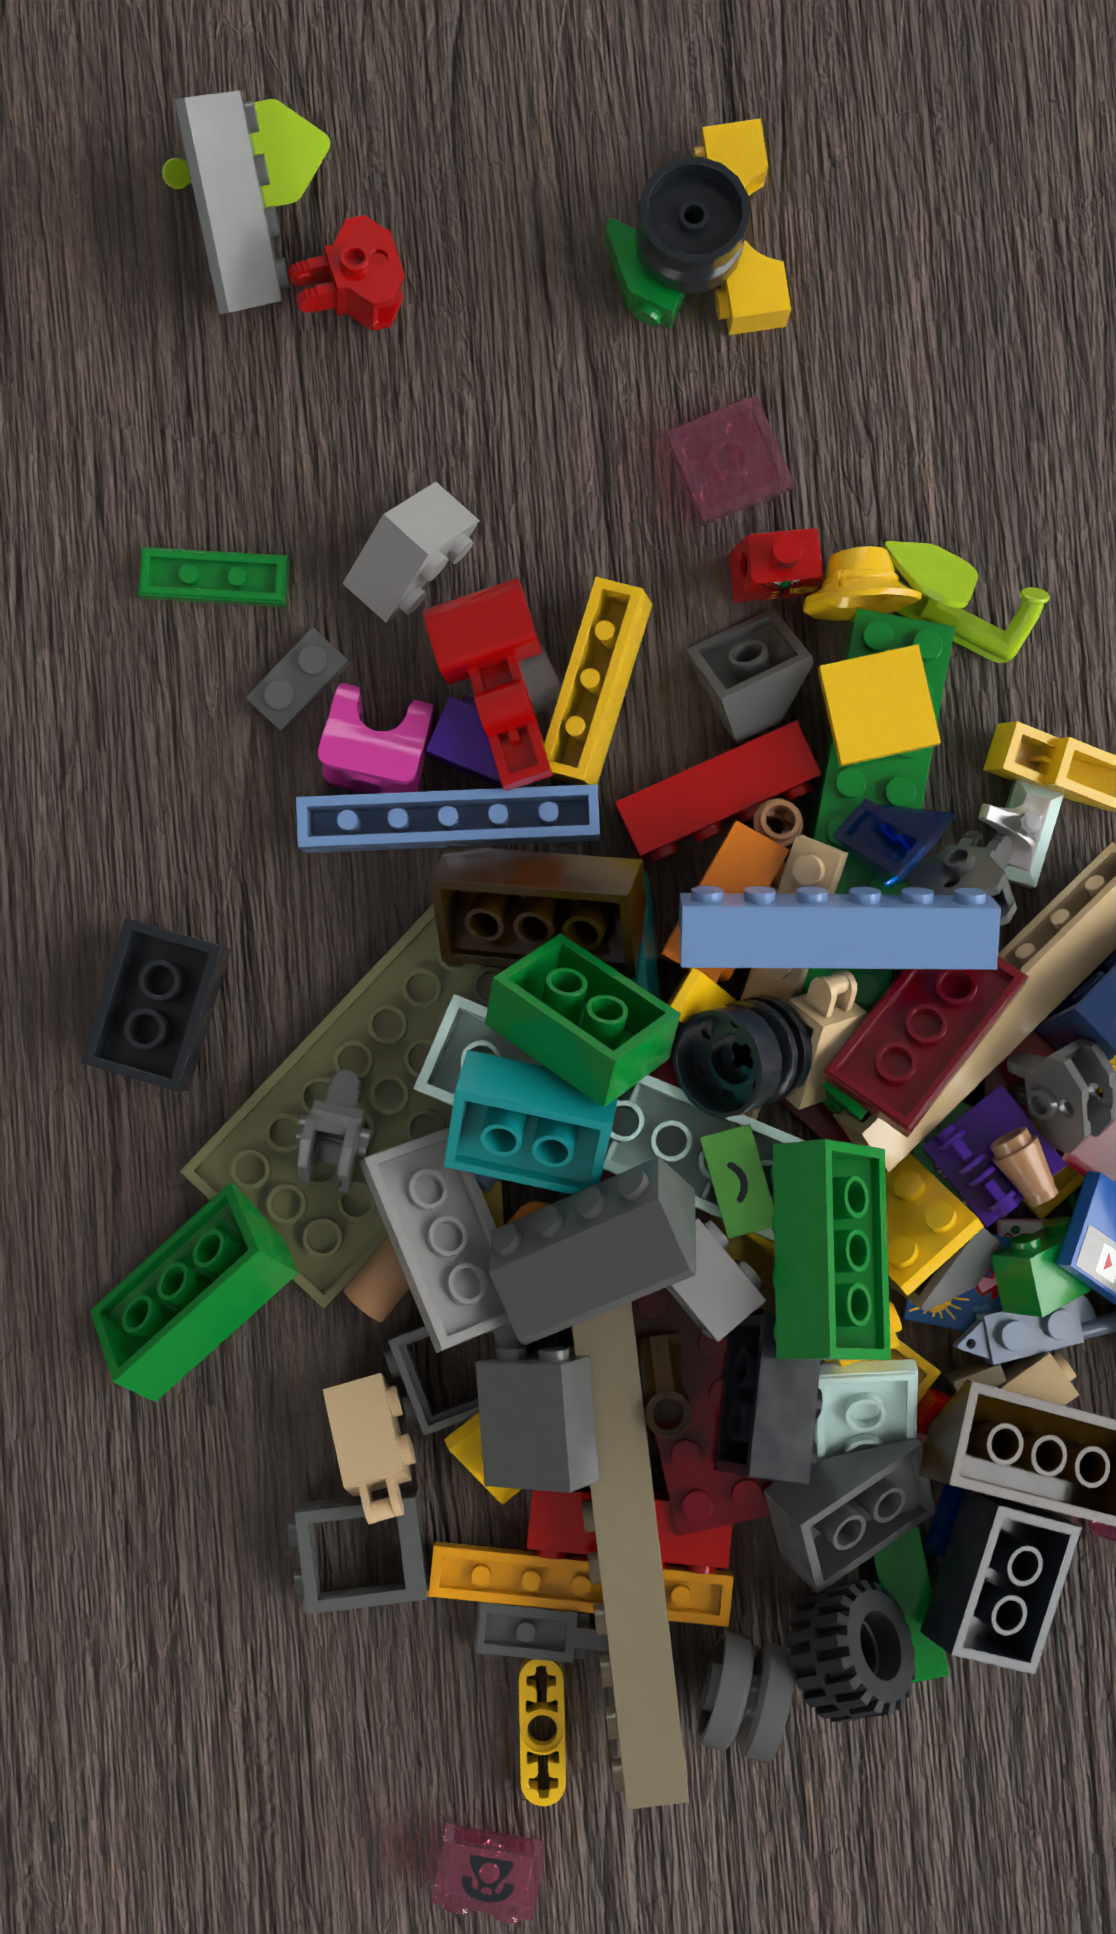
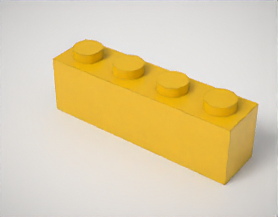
(596, 681)

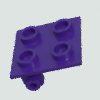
(966, 1157)

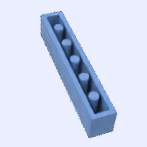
(448, 818)
(838, 929)

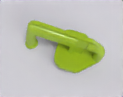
(291, 151)
(947, 587)

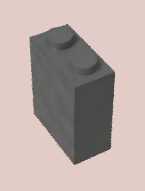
(537, 1419)

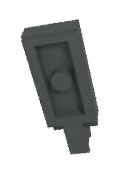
(535, 1633)

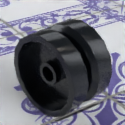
(692, 224)

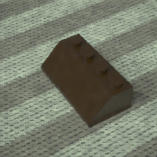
(510, 902)
(1025, 1452)

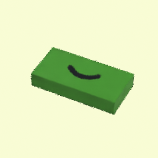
(738, 1180)

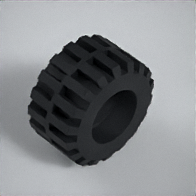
(852, 1651)

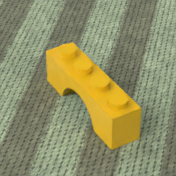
(757, 290)

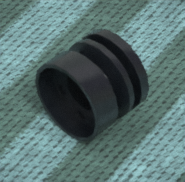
(742, 1055)

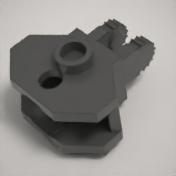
(970, 867)
(1062, 1092)
(334, 1132)

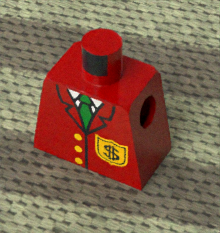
(777, 565)

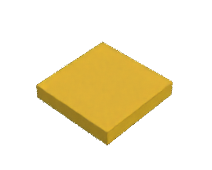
(879, 705)

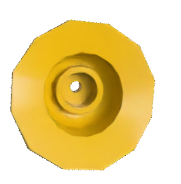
(859, 580)

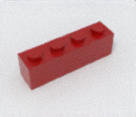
(718, 791)
(559, 1529)

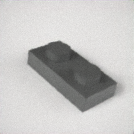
(298, 680)

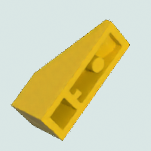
(697, 994)

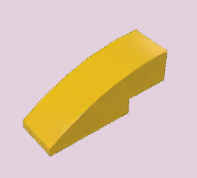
(1054, 763)

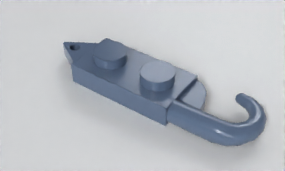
(1011, 1336)

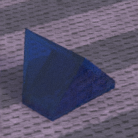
(891, 837)

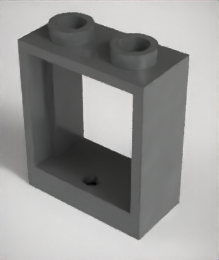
(417, 1402)
(412, 1551)

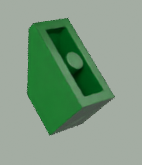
(640, 292)

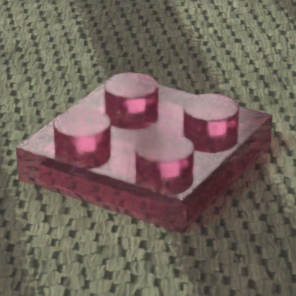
(729, 460)

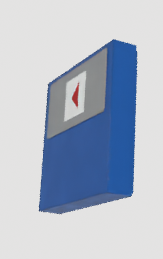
(1091, 1236)

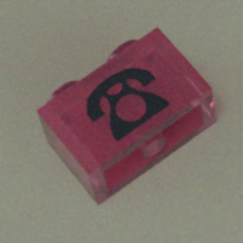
(489, 1873)

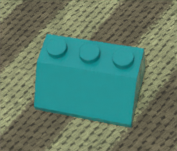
(526, 1126)

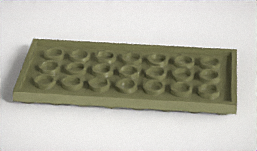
(383, 1037)

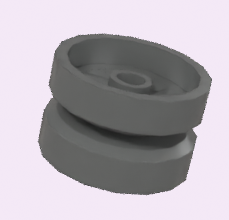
(745, 1697)

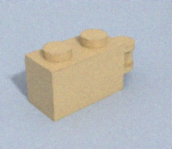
(830, 1021)
(370, 1442)

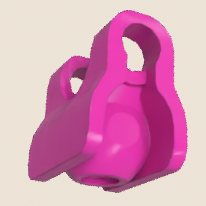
(372, 759)

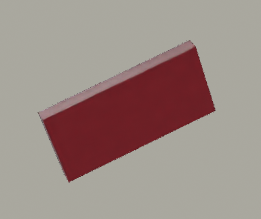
(920, 1039)

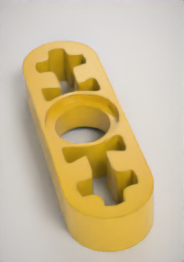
(556, 1763)

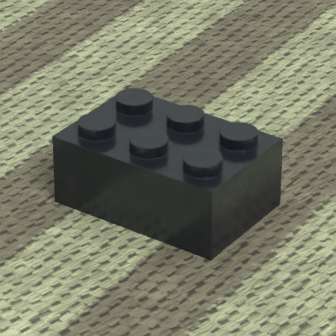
(156, 1006)
(766, 1407)
(1000, 1581)

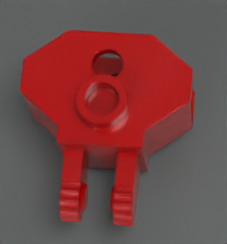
(359, 272)

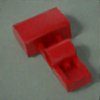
(484, 640)

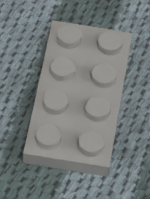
(439, 1237)

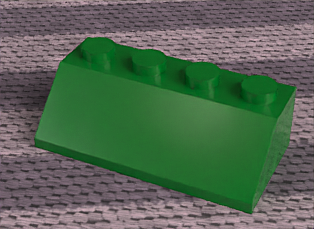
(830, 1251)
(191, 1294)

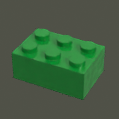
(581, 1019)

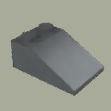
(849, 1510)

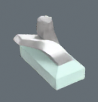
(1030, 823)

